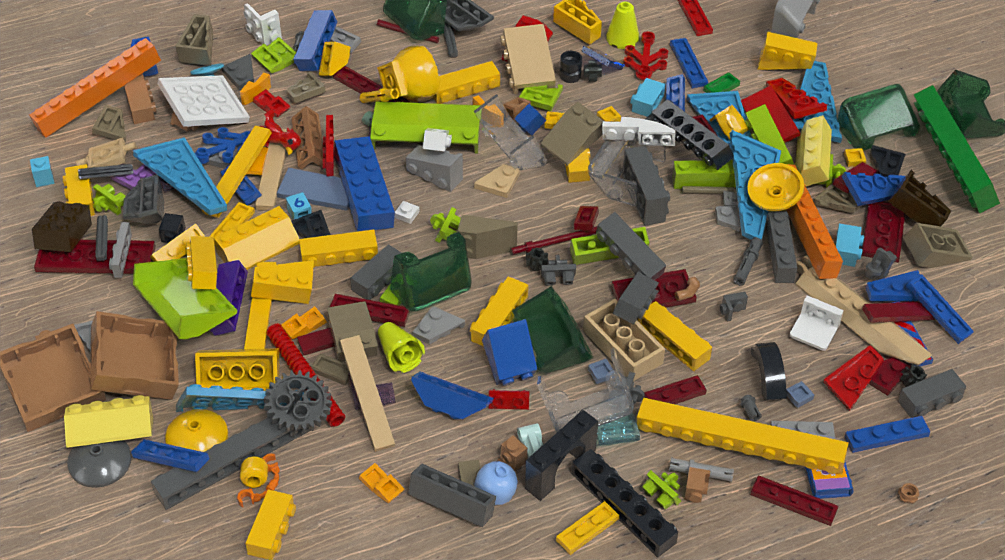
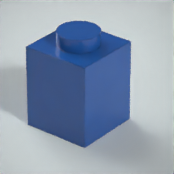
(530, 119)

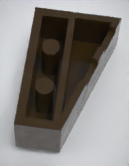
(918, 203)

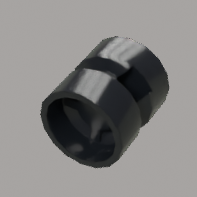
(570, 66)

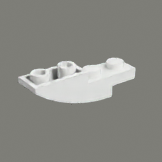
(645, 131)

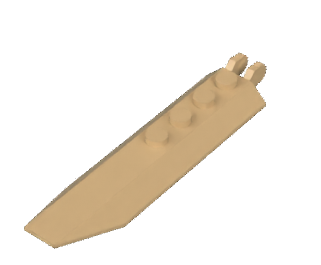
(883, 336)

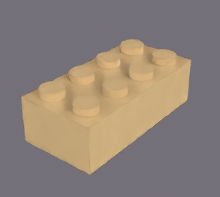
(632, 342)

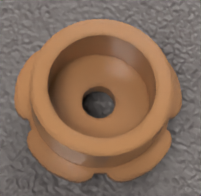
(911, 489)

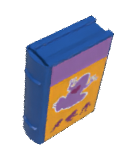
(829, 485)

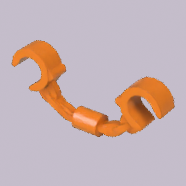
(271, 486)

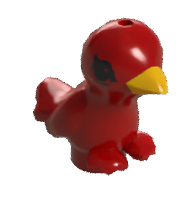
(288, 139)

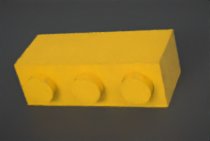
(78, 189)
(270, 525)

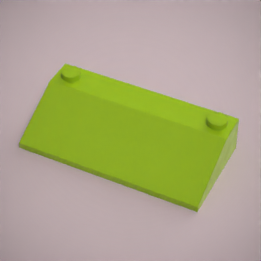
(409, 121)
(171, 295)

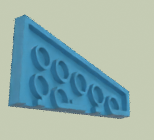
(816, 84)
(713, 103)
(749, 157)
(182, 169)
(221, 399)

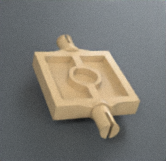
(107, 154)

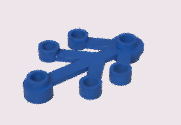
(223, 144)

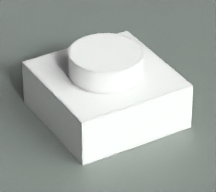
(406, 212)

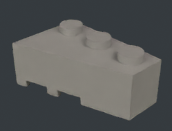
(436, 167)

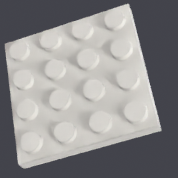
(203, 100)

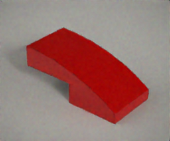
(267, 101)

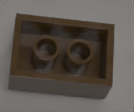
(61, 226)

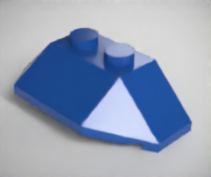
(449, 397)

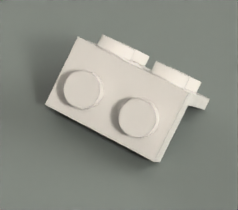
(264, 27)
(816, 323)

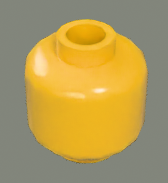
(254, 472)

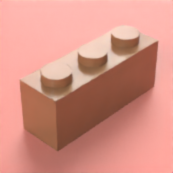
(140, 100)

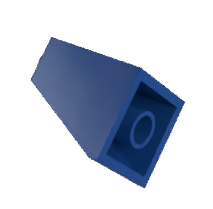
(510, 352)

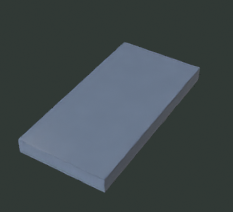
(317, 188)

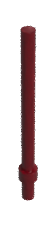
(527, 247)

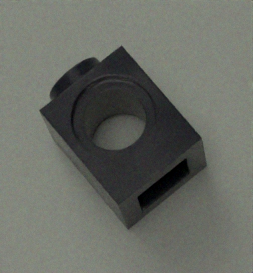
(171, 227)

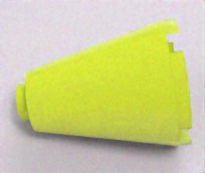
(623, 27)
(400, 347)

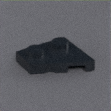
(887, 161)
(311, 225)

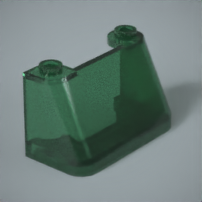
(418, 17)
(965, 100)
(875, 115)
(432, 278)
(553, 332)

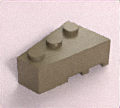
(196, 41)

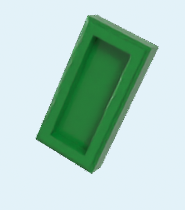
(722, 84)

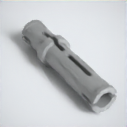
(715, 471)

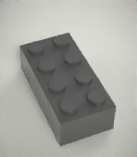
(651, 193)

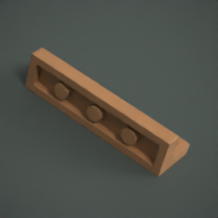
(312, 136)

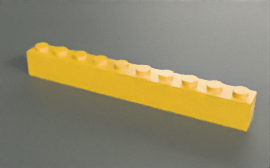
(742, 436)

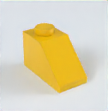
(333, 58)

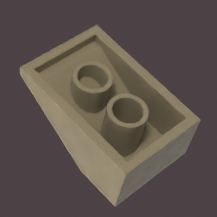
(573, 133)
(487, 235)
(936, 246)
(351, 321)

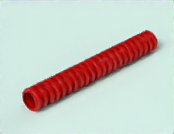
(297, 362)

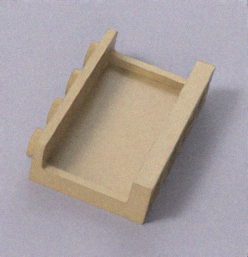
(527, 57)

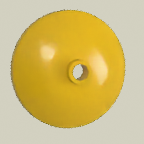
(775, 179)
(209, 430)

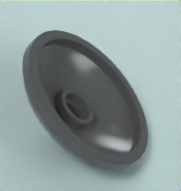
(102, 467)

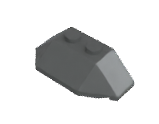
(466, 15)
(145, 201)

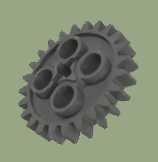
(282, 393)

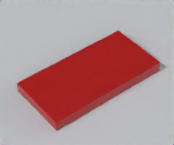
(779, 114)

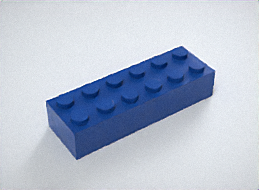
(364, 184)

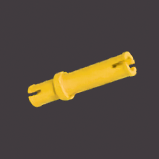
(392, 93)

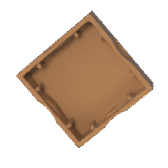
(133, 356)
(48, 376)

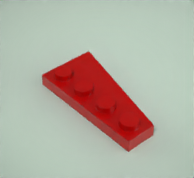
(796, 100)

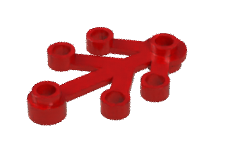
(644, 71)

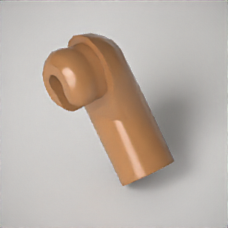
(689, 292)

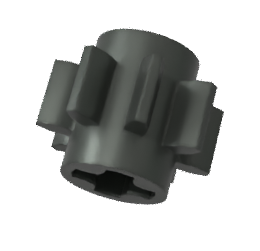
(592, 70)
(536, 259)
(912, 375)

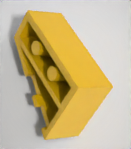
(578, 20)
(786, 53)
(284, 282)

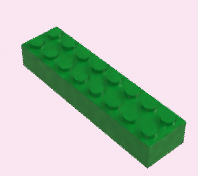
(955, 150)

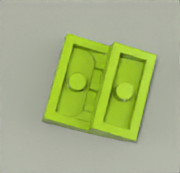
(275, 55)

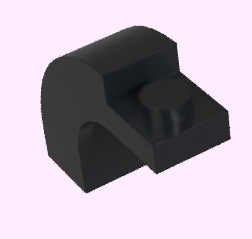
(771, 370)

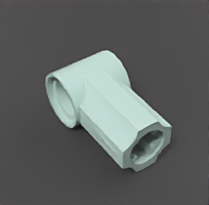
(530, 437)

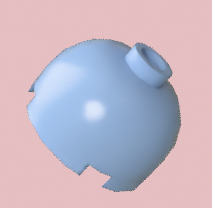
(498, 480)

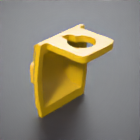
(730, 120)

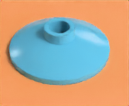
(207, 70)

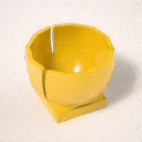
(412, 74)

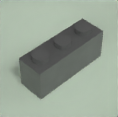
(374, 274)
(636, 298)
(932, 393)

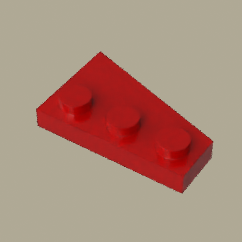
(328, 147)
(854, 376)

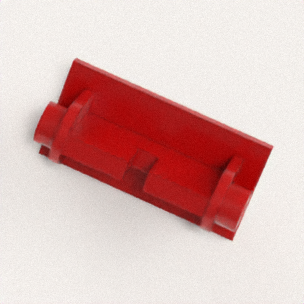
(509, 399)

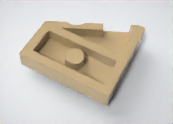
(498, 181)

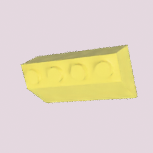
(814, 151)
(108, 421)

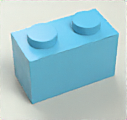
(647, 97)
(848, 242)

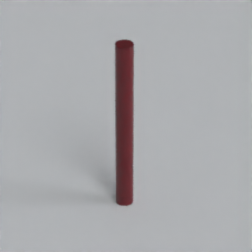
(395, 27)

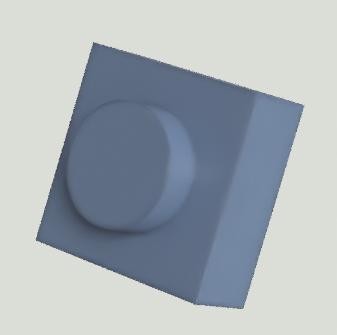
(599, 370)
(799, 394)

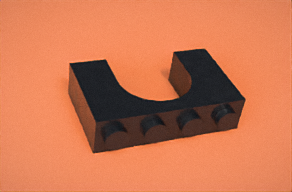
(573, 438)

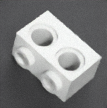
(437, 139)

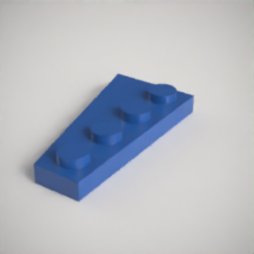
(871, 188)

